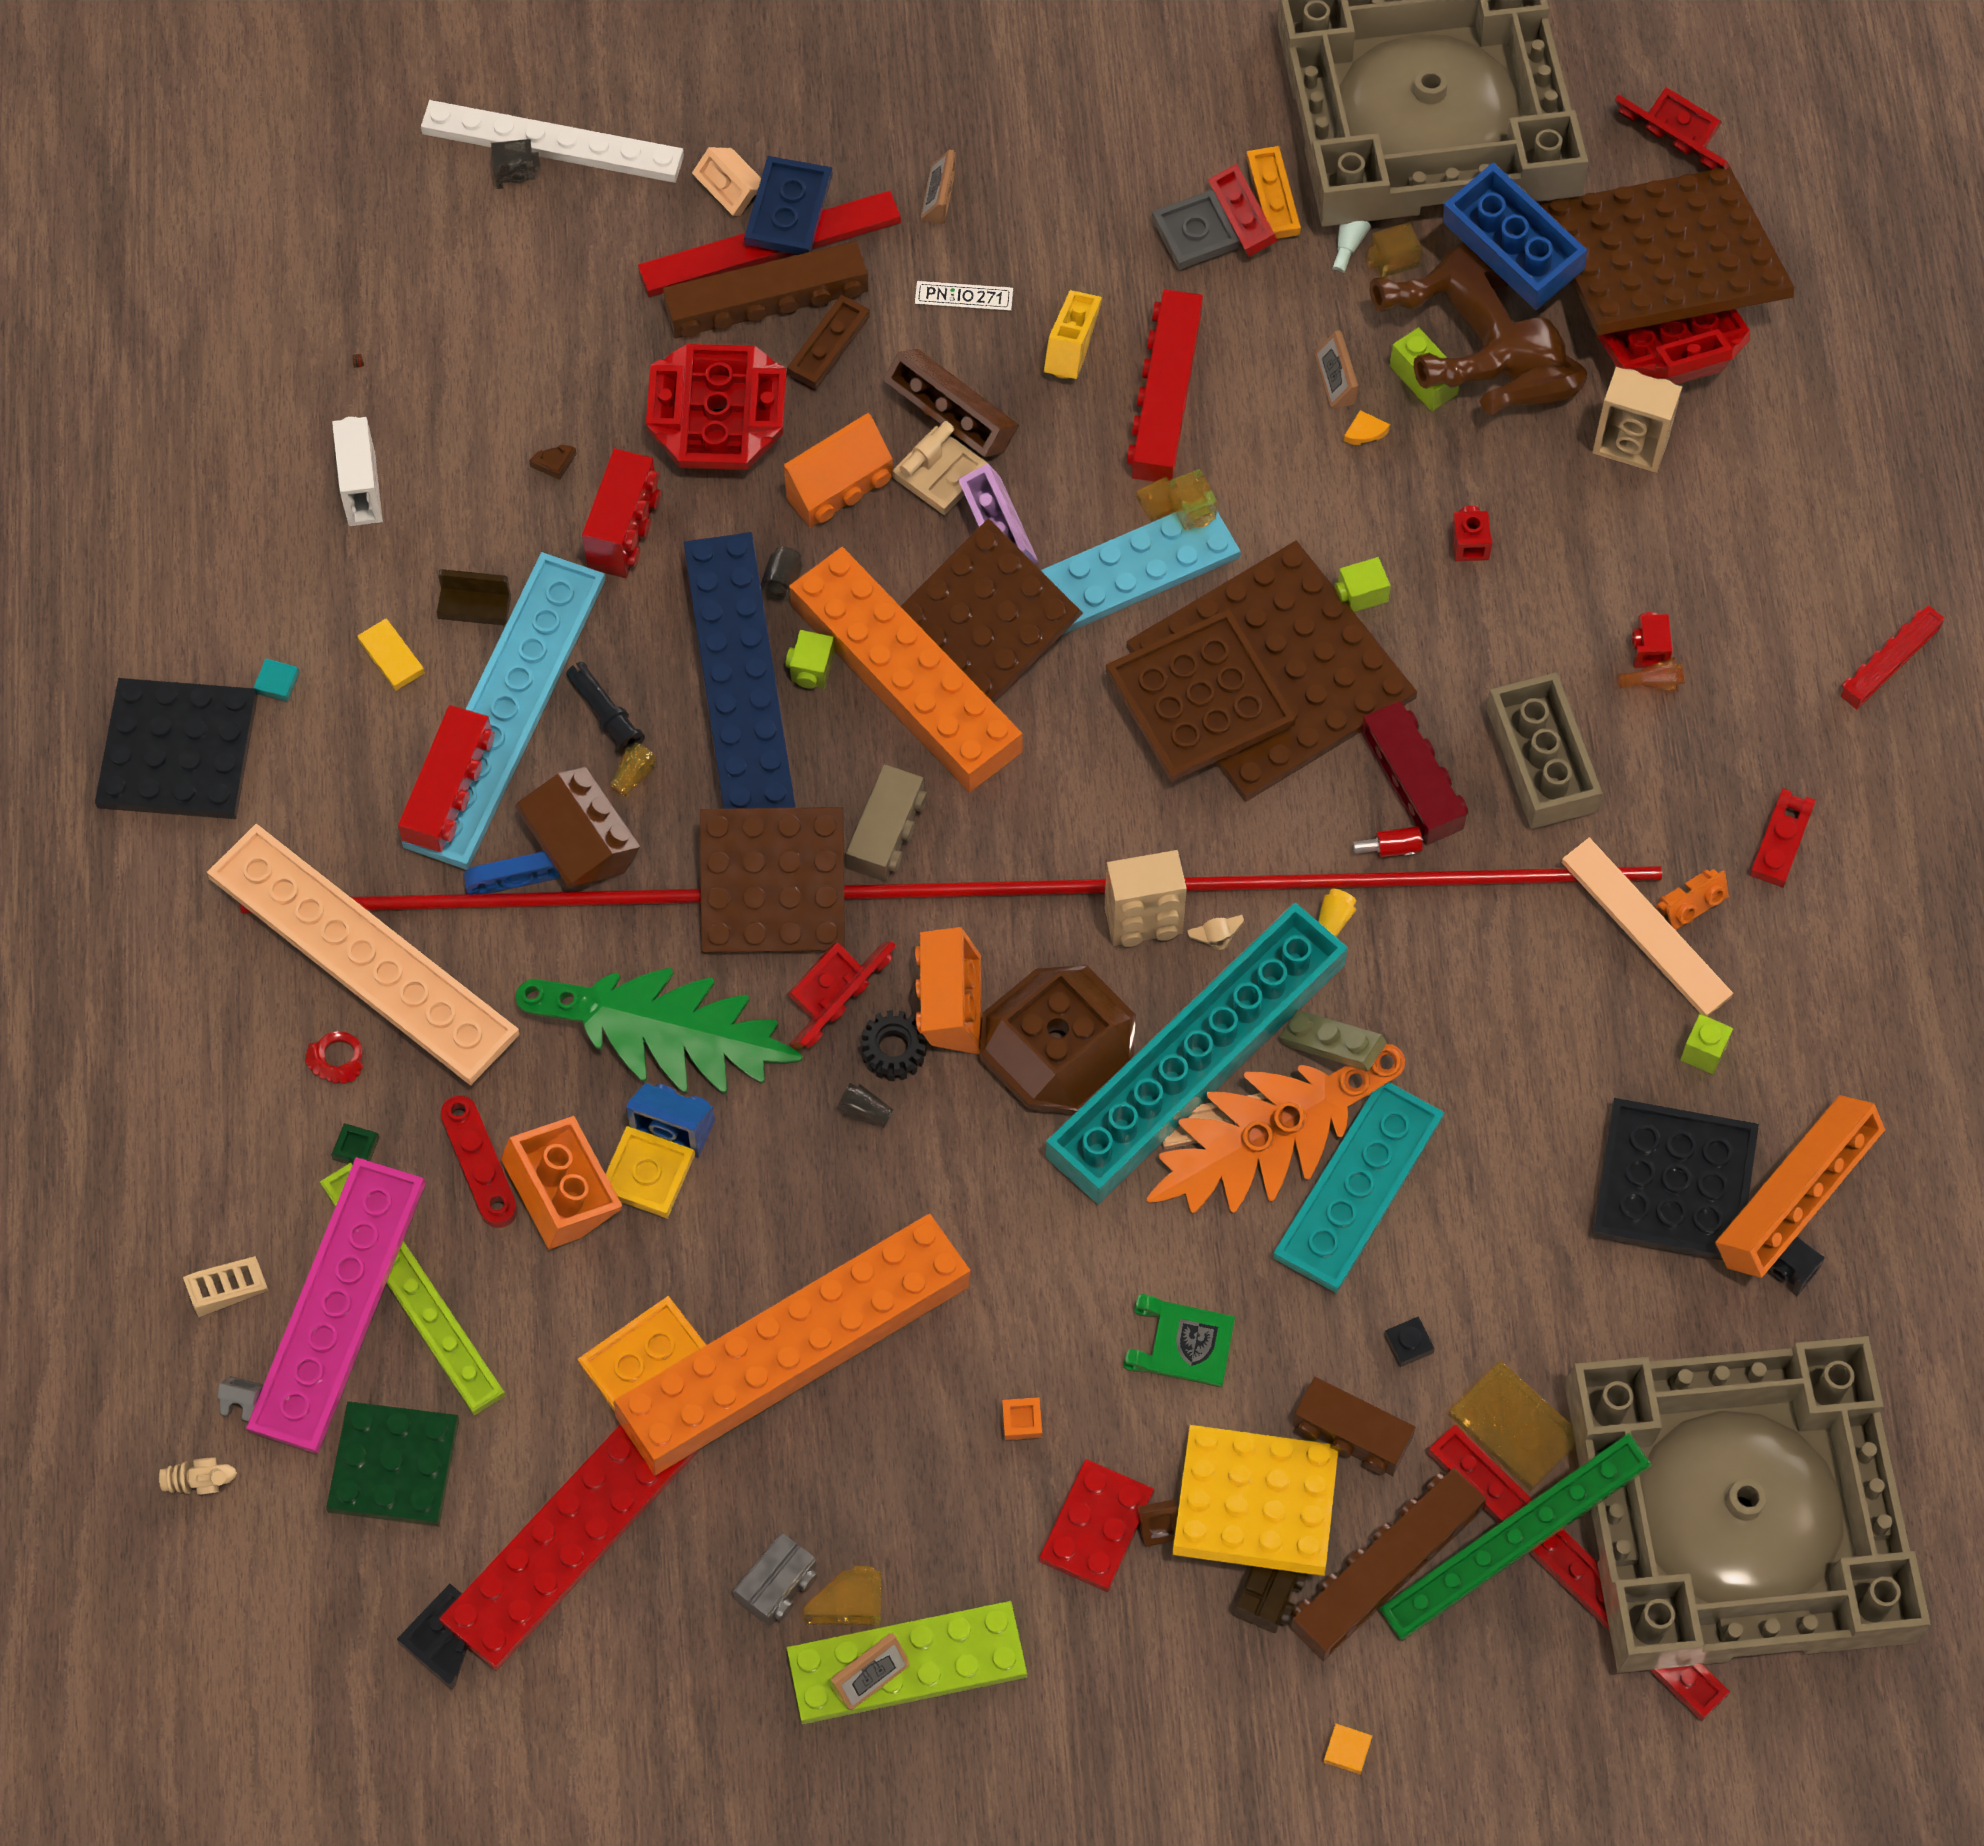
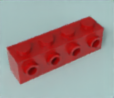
(446, 778)

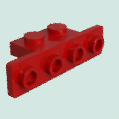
(1680, 121)
(830, 984)

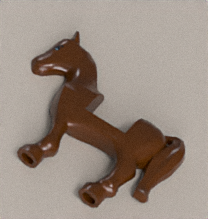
(1524, 350)

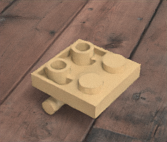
(936, 466)

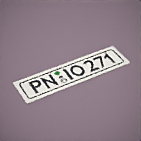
(964, 295)

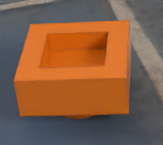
(1022, 1418)

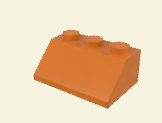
(838, 471)
(949, 990)
(560, 1181)

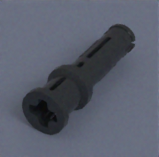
(612, 718)

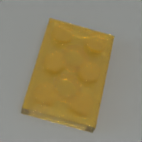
(1515, 1425)

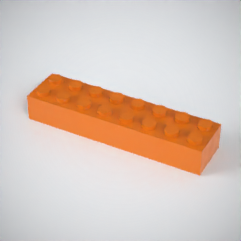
(906, 669)

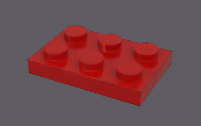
(1096, 1525)

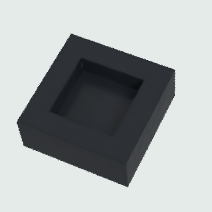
(1409, 1341)

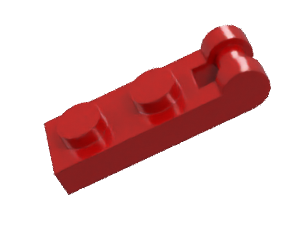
(1782, 839)

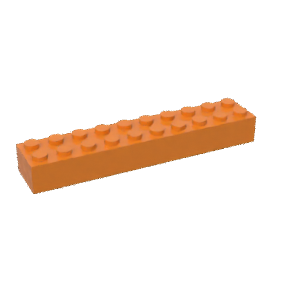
(791, 1344)

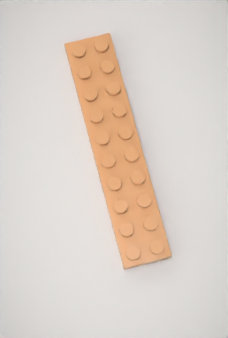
(363, 954)

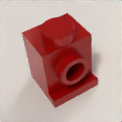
(1471, 534)
(1651, 640)

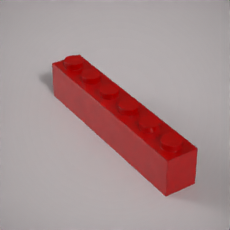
(1167, 385)

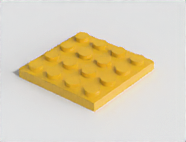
(1256, 1500)

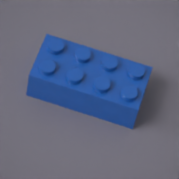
(1514, 236)

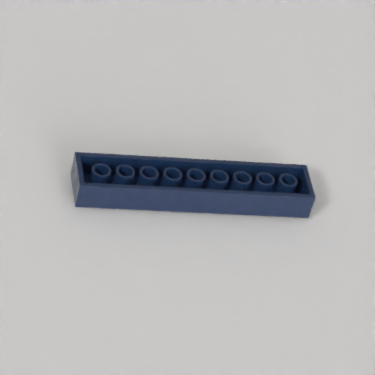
(738, 673)

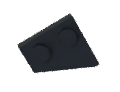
(433, 1643)

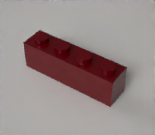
(1414, 772)

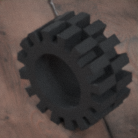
(895, 1065)

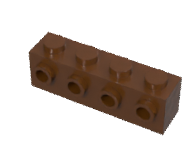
(950, 400)

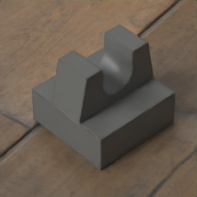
(238, 1391)

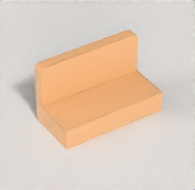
(727, 178)

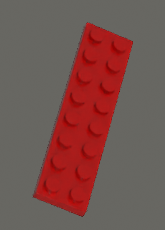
(556, 1549)

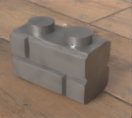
(776, 1580)

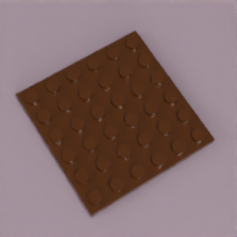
(1670, 251)
(1312, 650)

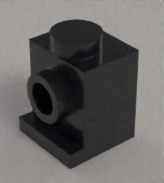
(1797, 1265)

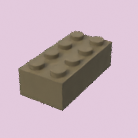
(1544, 750)

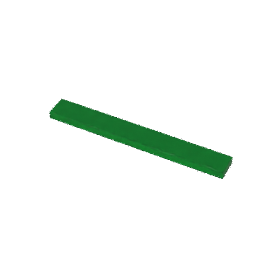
(1515, 1537)

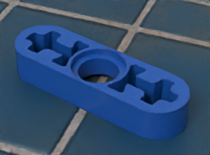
(510, 874)

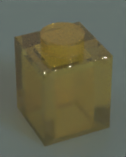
(1395, 250)
(1192, 500)

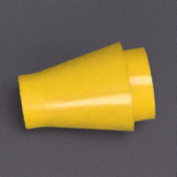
(1336, 910)

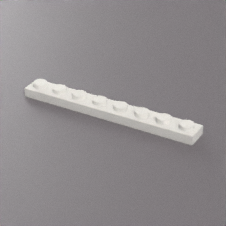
(554, 141)

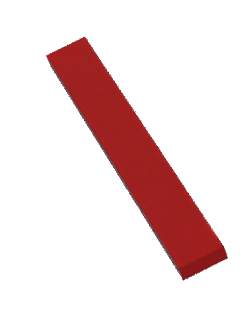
(732, 253)

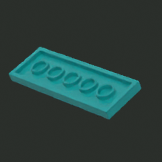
(1358, 1186)

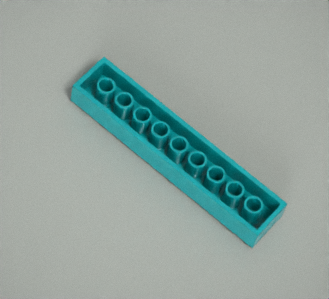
(1196, 1053)

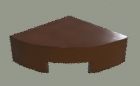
(554, 460)

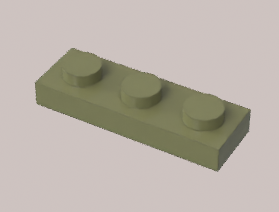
(1333, 1040)

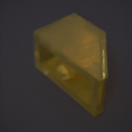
(848, 1600)

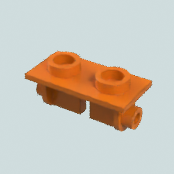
(1704, 893)

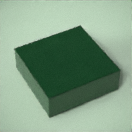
(354, 1143)

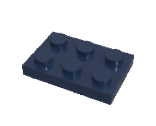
(788, 205)

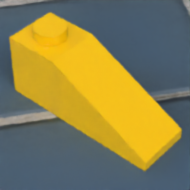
(1071, 335)

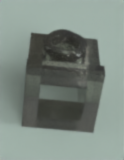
(514, 161)

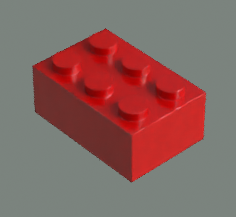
(621, 513)

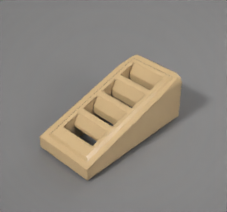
(221, 1273)

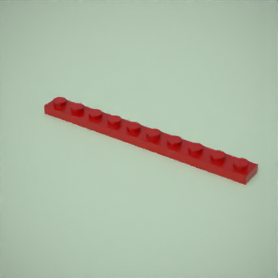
(1565, 1560)

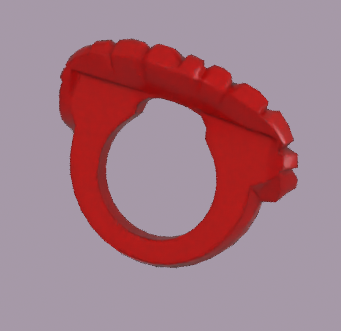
(346, 1072)

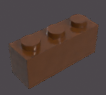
(1353, 1427)

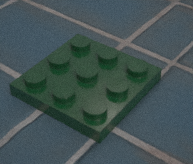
(393, 1463)

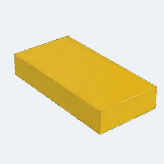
(391, 654)

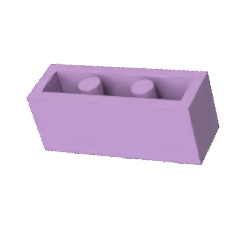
(990, 500)

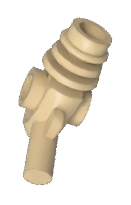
(204, 1476)

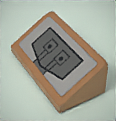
(939, 188)
(1337, 371)
(870, 1672)

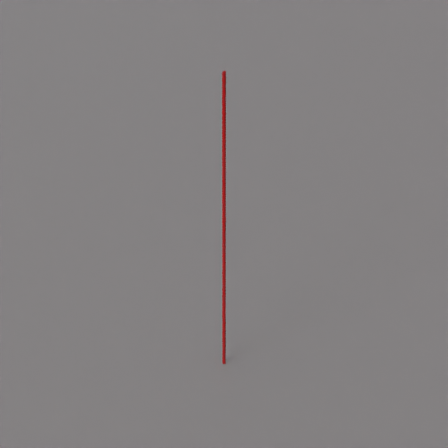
(1005, 888)

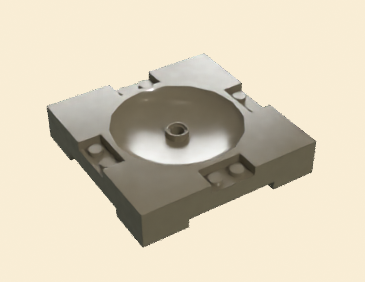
(1425, 96)
(1711, 1580)

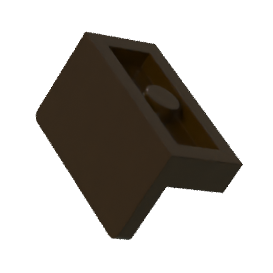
(473, 597)

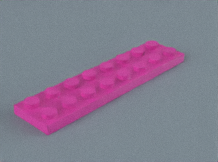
(336, 1305)

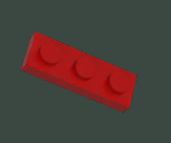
(1242, 210)

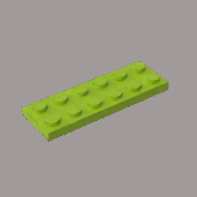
(943, 1655)

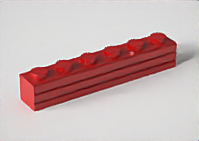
(1892, 656)

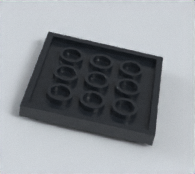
(176, 748)
(1673, 1177)

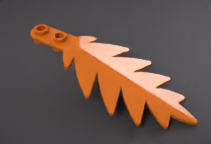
(1267, 1132)

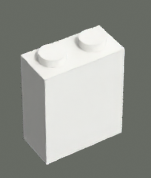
(357, 471)

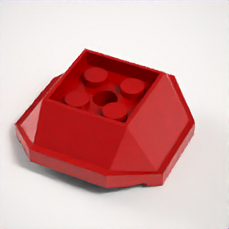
(1680, 348)
(711, 377)

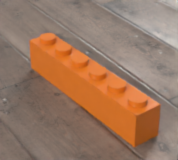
(1800, 1186)

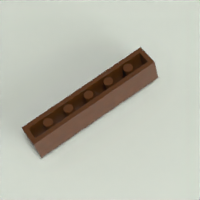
(765, 289)
(1387, 1564)

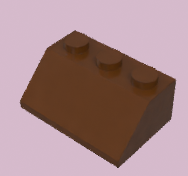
(578, 828)

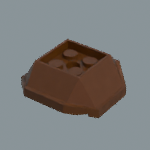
(1053, 1071)

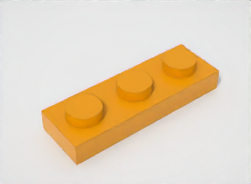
(1273, 191)

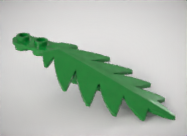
(666, 1025)

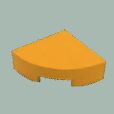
(1366, 429)

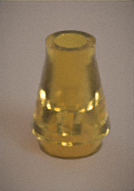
(633, 768)

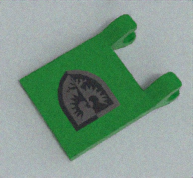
(1187, 1343)

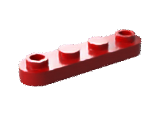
(479, 1161)

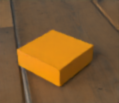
(1347, 1749)

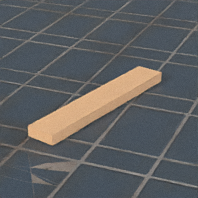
(1647, 927)

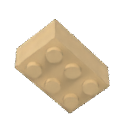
(1636, 419)
(1145, 898)

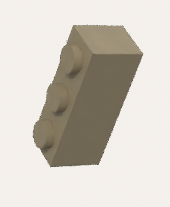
(886, 823)

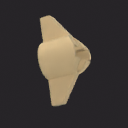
(1217, 931)

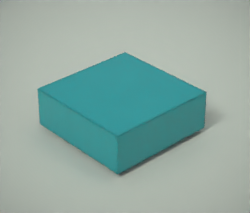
(276, 680)

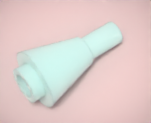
(1349, 239)

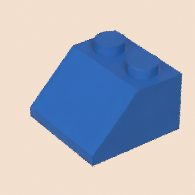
(671, 1116)

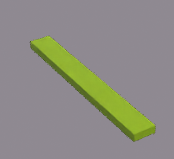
(433, 1320)

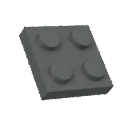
(1195, 229)

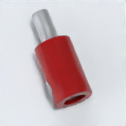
(1392, 842)

